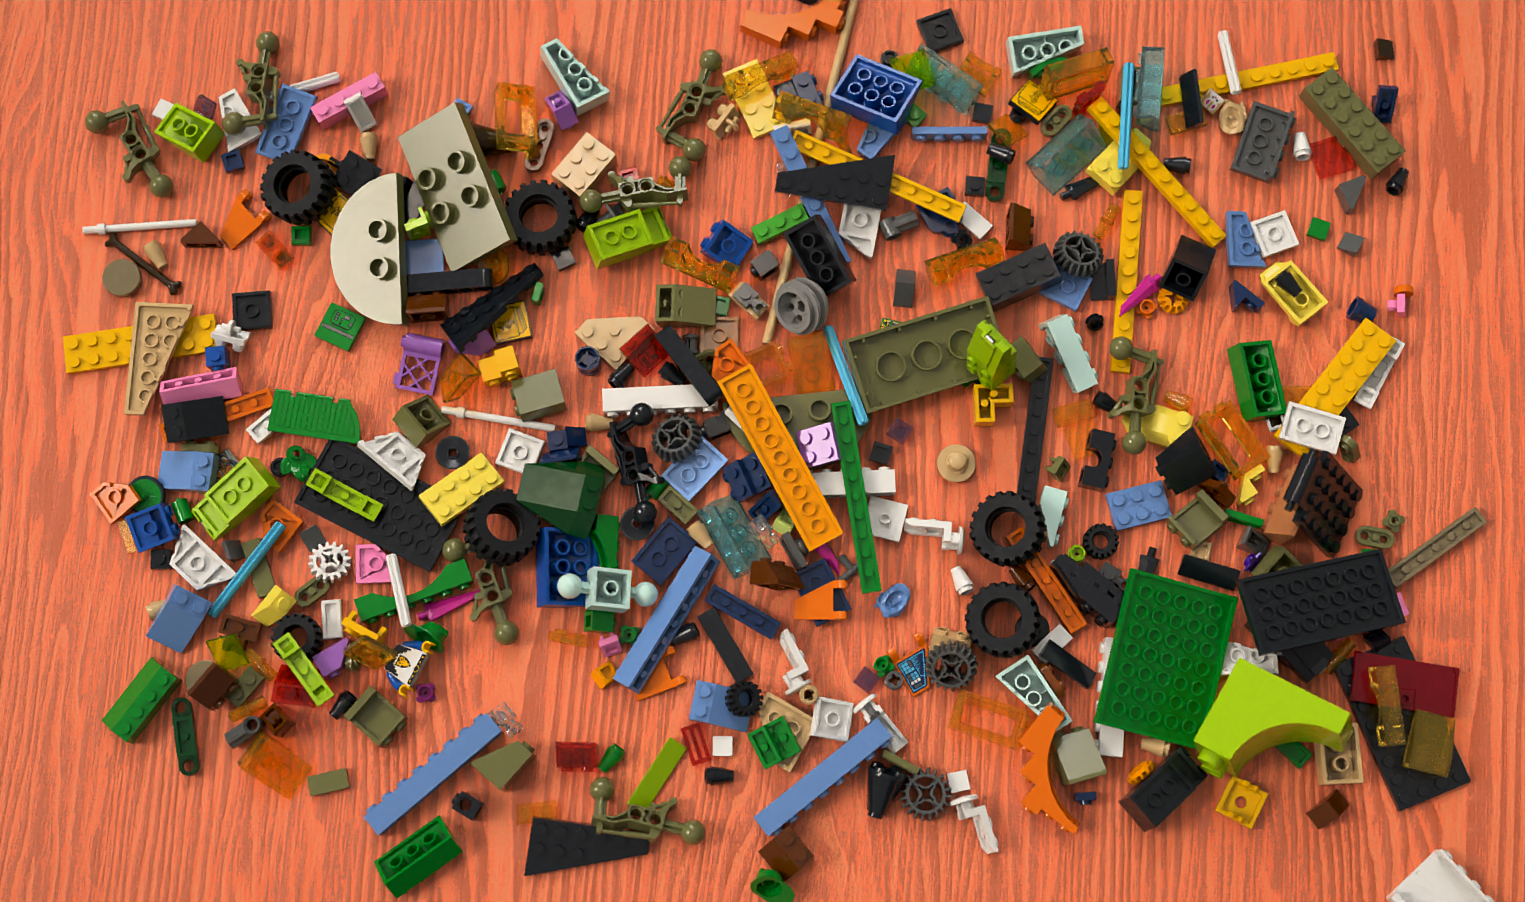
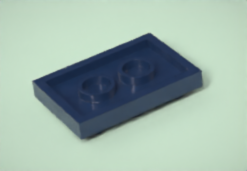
(664, 551)
(817, 576)

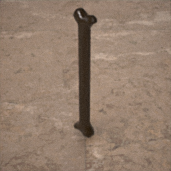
(172, 286)

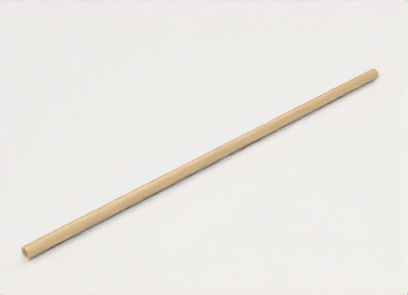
(833, 81)

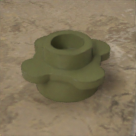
(1387, 521)
(352, 664)

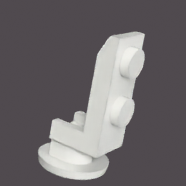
(937, 528)
(796, 657)
(871, 712)
(981, 821)

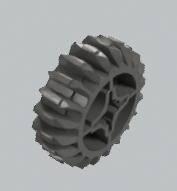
(1078, 254)
(678, 445)
(961, 654)
(932, 800)

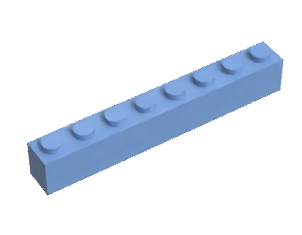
(666, 619)
(433, 774)
(823, 776)

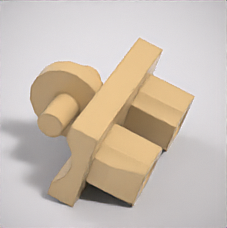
(726, 122)

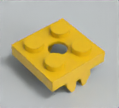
(357, 630)
(1254, 801)

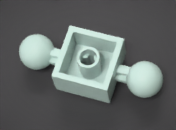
(616, 581)

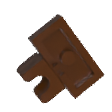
(1218, 492)
(244, 629)

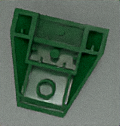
(563, 494)

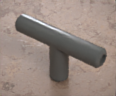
(851, 569)

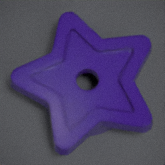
(1252, 561)

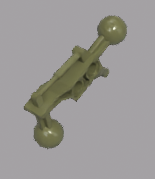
(258, 87)
(98, 122)
(693, 148)
(641, 192)
(1121, 349)
(505, 631)
(603, 789)

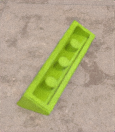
(657, 773)

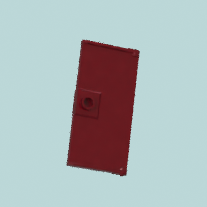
(1419, 683)

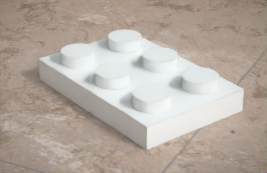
(1312, 428)

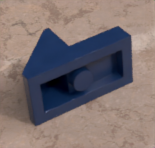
(1384, 103)
(1240, 294)
(567, 438)
(767, 506)

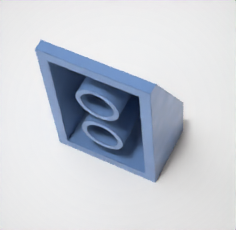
(188, 471)
(178, 618)
(710, 707)

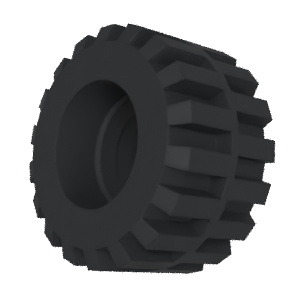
(299, 620)

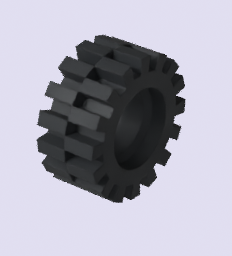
(1108, 533)
(754, 698)

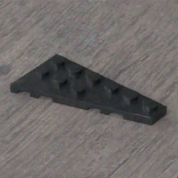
(852, 183)
(488, 308)
(570, 844)

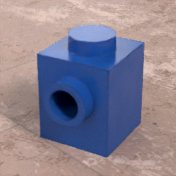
(217, 358)

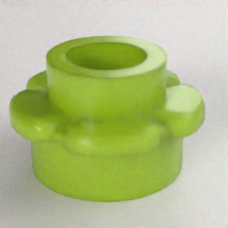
(1080, 550)

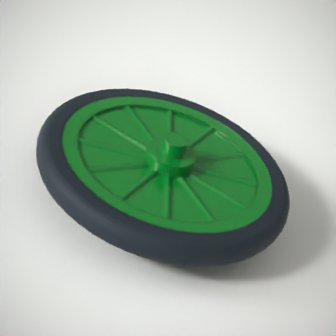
(149, 490)

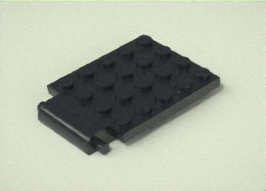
(1322, 500)

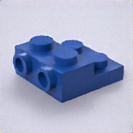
(725, 243)
(153, 527)

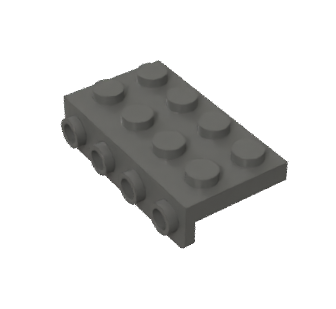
(1262, 142)

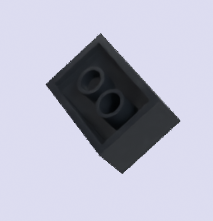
(195, 419)

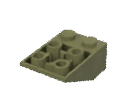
(685, 306)

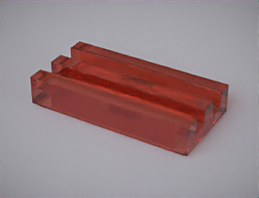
(690, 728)

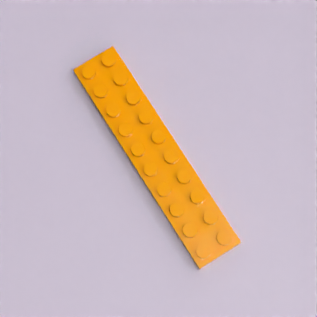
(780, 457)

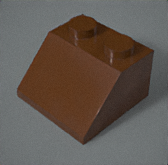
(1018, 228)
(427, 307)
(774, 575)
(214, 687)
(786, 853)

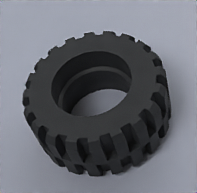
(280, 175)
(541, 194)
(987, 514)
(489, 546)
(1003, 646)

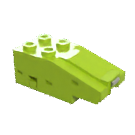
(626, 236)
(990, 356)
(235, 497)

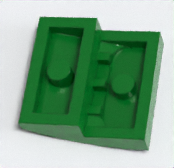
(774, 742)

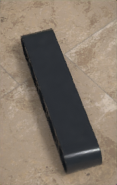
(450, 281)
(689, 365)

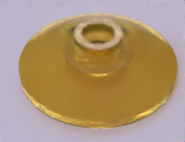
(500, 270)

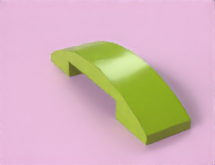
(344, 495)
(303, 669)

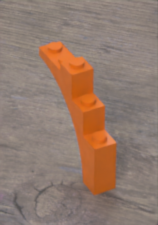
(804, 24)
(1037, 769)

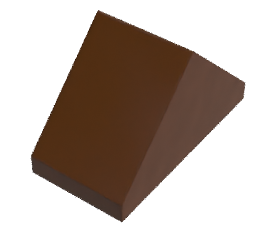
(200, 237)
(277, 720)
(1328, 809)

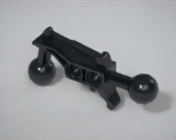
(634, 462)

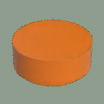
(1404, 289)

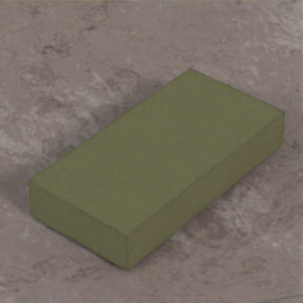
(899, 762)
(328, 782)

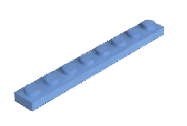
(793, 160)

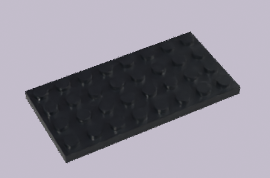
(404, 521)
(1320, 602)
(1404, 784)

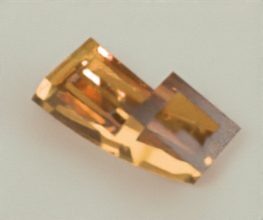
(274, 250)

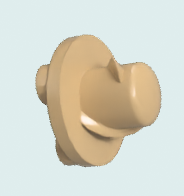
(956, 463)

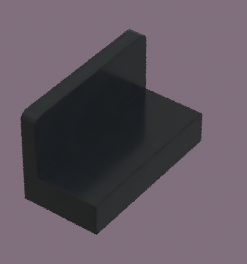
(1103, 282)

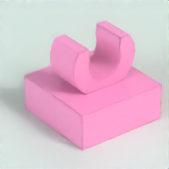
(1398, 305)
(610, 645)

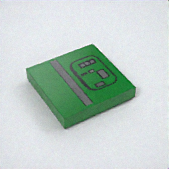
(340, 327)

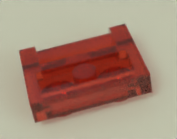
(1085, 99)

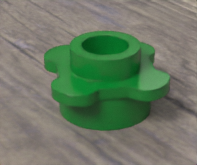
(625, 630)
(880, 662)

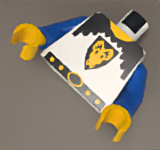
(408, 664)

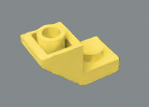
(1246, 488)

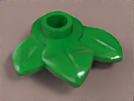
(297, 465)

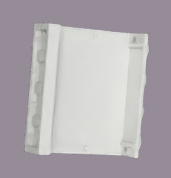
(1438, 881)

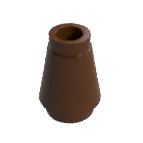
(1022, 578)

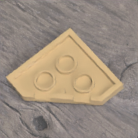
(609, 335)
(798, 720)

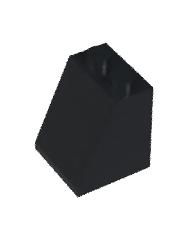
(1187, 268)
(1185, 462)

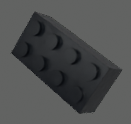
(820, 255)
(1019, 277)

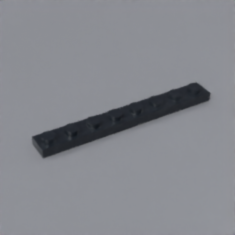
(1034, 432)

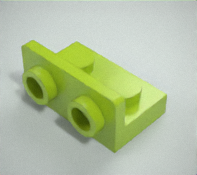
(420, 227)

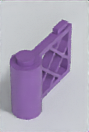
(424, 348)

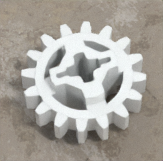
(328, 554)

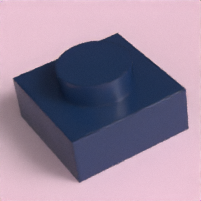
(233, 161)
(1221, 471)
(1085, 797)

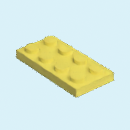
(757, 106)
(461, 489)

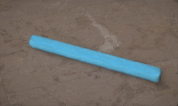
(1126, 116)
(845, 375)
(246, 569)

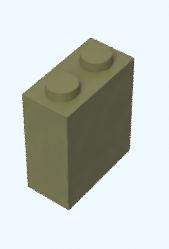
(538, 395)

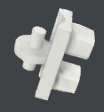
(230, 334)

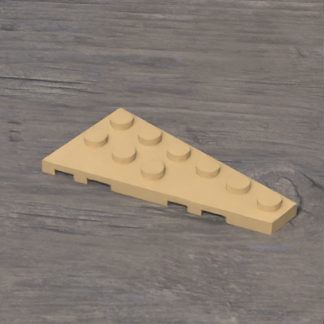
(154, 340)

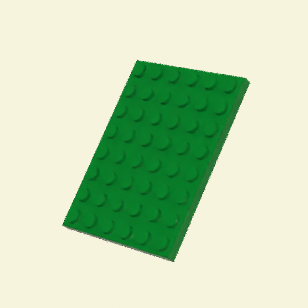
(1165, 658)

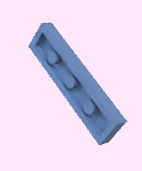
(940, 134)

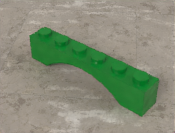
(605, 539)
(453, 577)

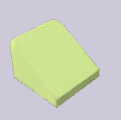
(783, 523)

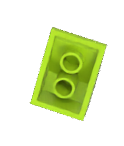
(190, 132)

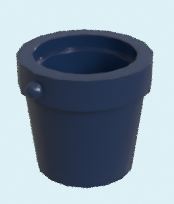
(1360, 310)

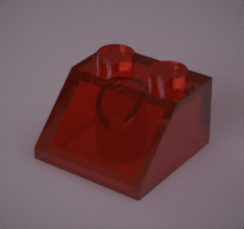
(577, 755)

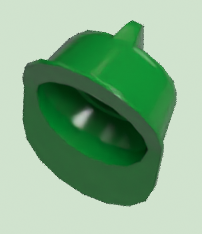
(428, 632)
(771, 886)

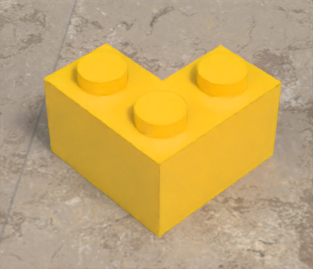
(500, 367)
(986, 400)

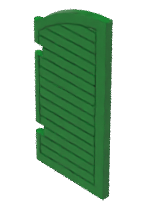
(314, 417)

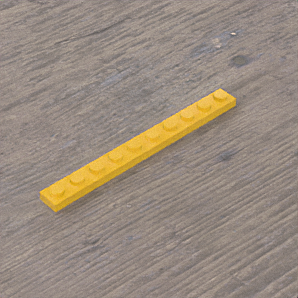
(1258, 77)
(1159, 175)
(899, 185)
(1126, 271)

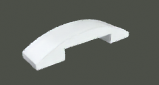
(1370, 389)

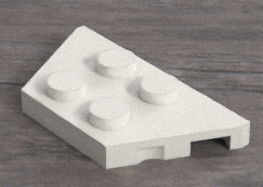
(860, 228)
(396, 456)
(198, 562)

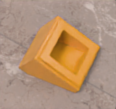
(604, 674)

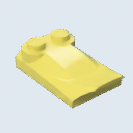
(1105, 166)
(1297, 308)
(1163, 425)

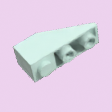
(1051, 506)

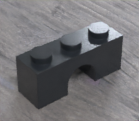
(1102, 444)

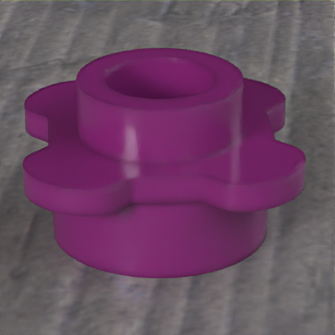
(420, 692)

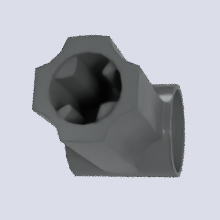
(894, 227)
(243, 731)

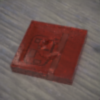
(1330, 158)
(644, 350)

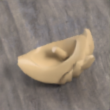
(1232, 117)

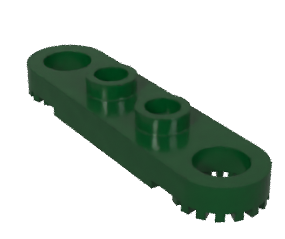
(995, 175)
(185, 736)

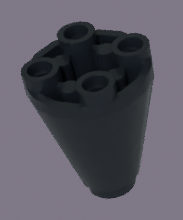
(882, 788)

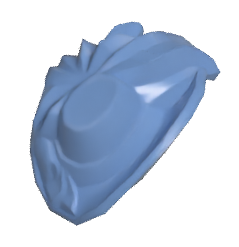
(893, 600)

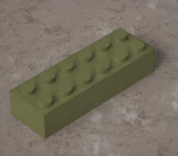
(1351, 123)

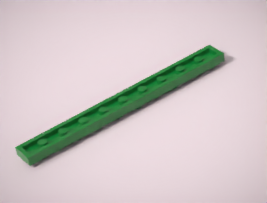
(856, 497)

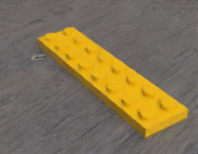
(112, 347)
(1345, 373)

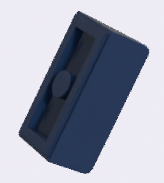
(565, 455)

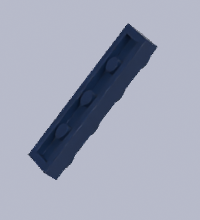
(742, 612)

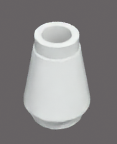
(1301, 147)
(962, 582)

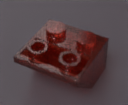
(289, 690)

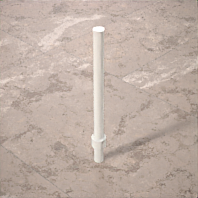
(103, 229)
(461, 412)

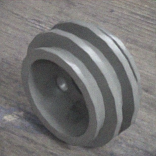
(801, 313)

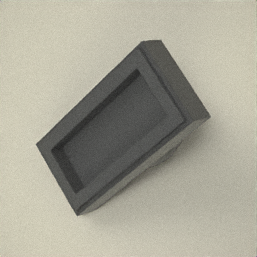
(795, 550)

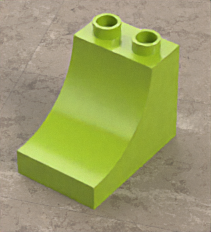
(1263, 712)

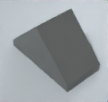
(1349, 192)
(904, 288)
(1253, 541)

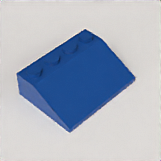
(875, 94)
(557, 556)

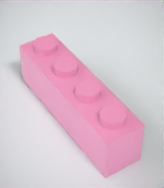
(334, 109)
(201, 386)

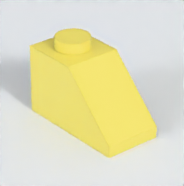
(274, 606)

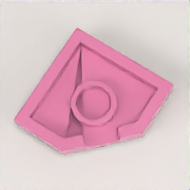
(371, 565)

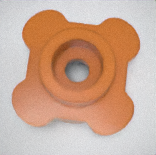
(1146, 303)

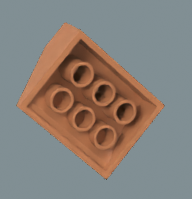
(1279, 524)

